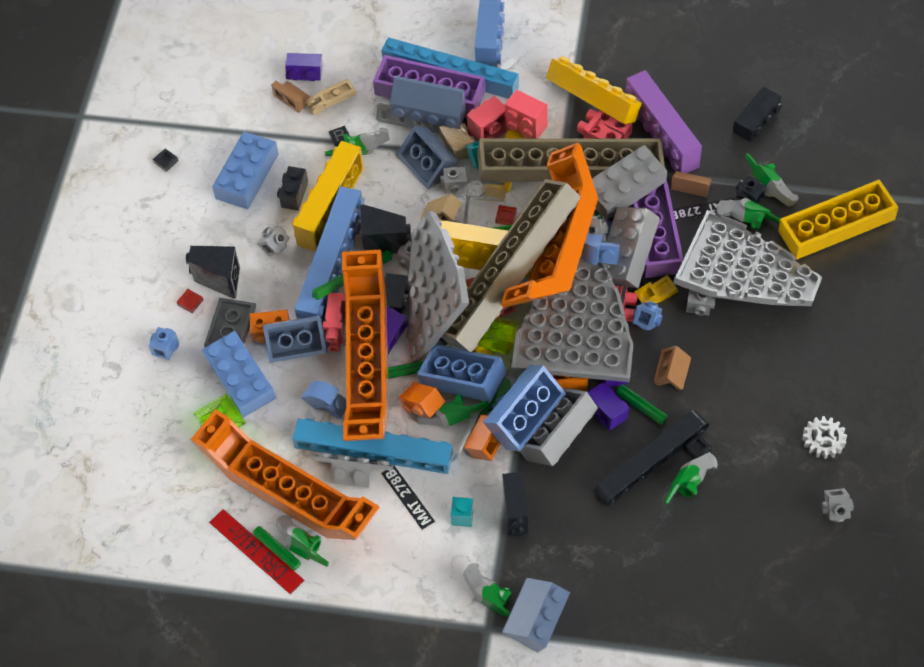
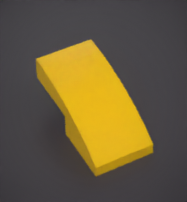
(658, 291)

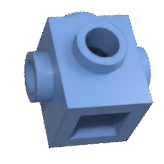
(642, 318)
(163, 343)

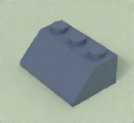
(426, 156)
(295, 339)
(535, 613)

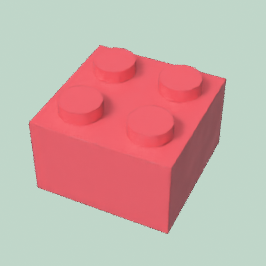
(526, 115)
(487, 120)

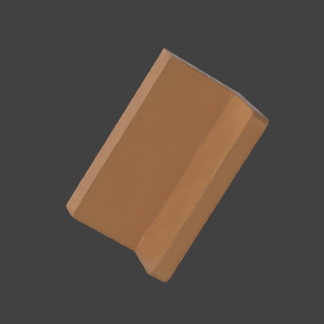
(290, 95)
(690, 184)
(672, 367)

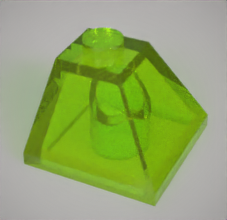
(500, 336)
(224, 406)

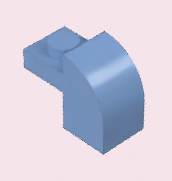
(598, 251)
(326, 396)

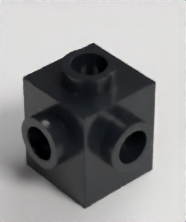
(751, 189)

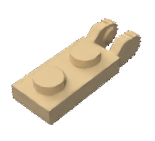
(331, 96)

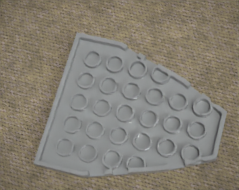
(743, 267)
(436, 286)
(578, 330)

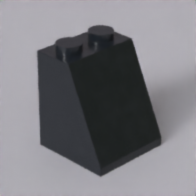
(383, 229)
(215, 268)

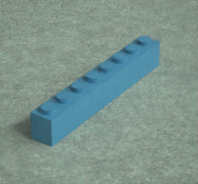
(497, 80)
(397, 449)

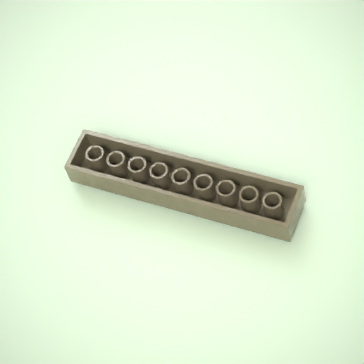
(527, 158)
(511, 261)

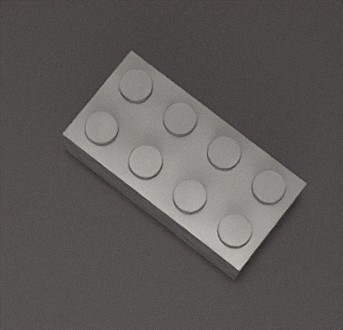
(628, 181)
(635, 233)
(559, 428)

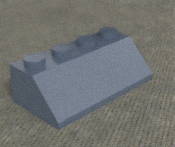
(427, 102)

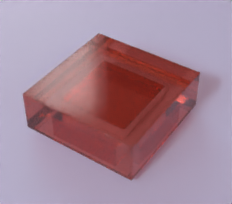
(505, 215)
(190, 301)

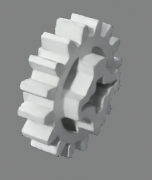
(825, 441)

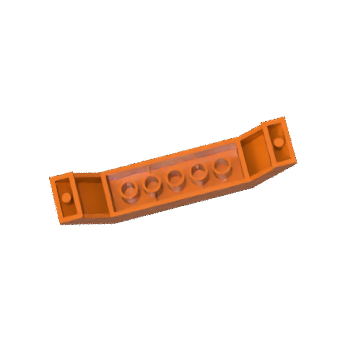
(558, 263)
(365, 346)
(282, 482)

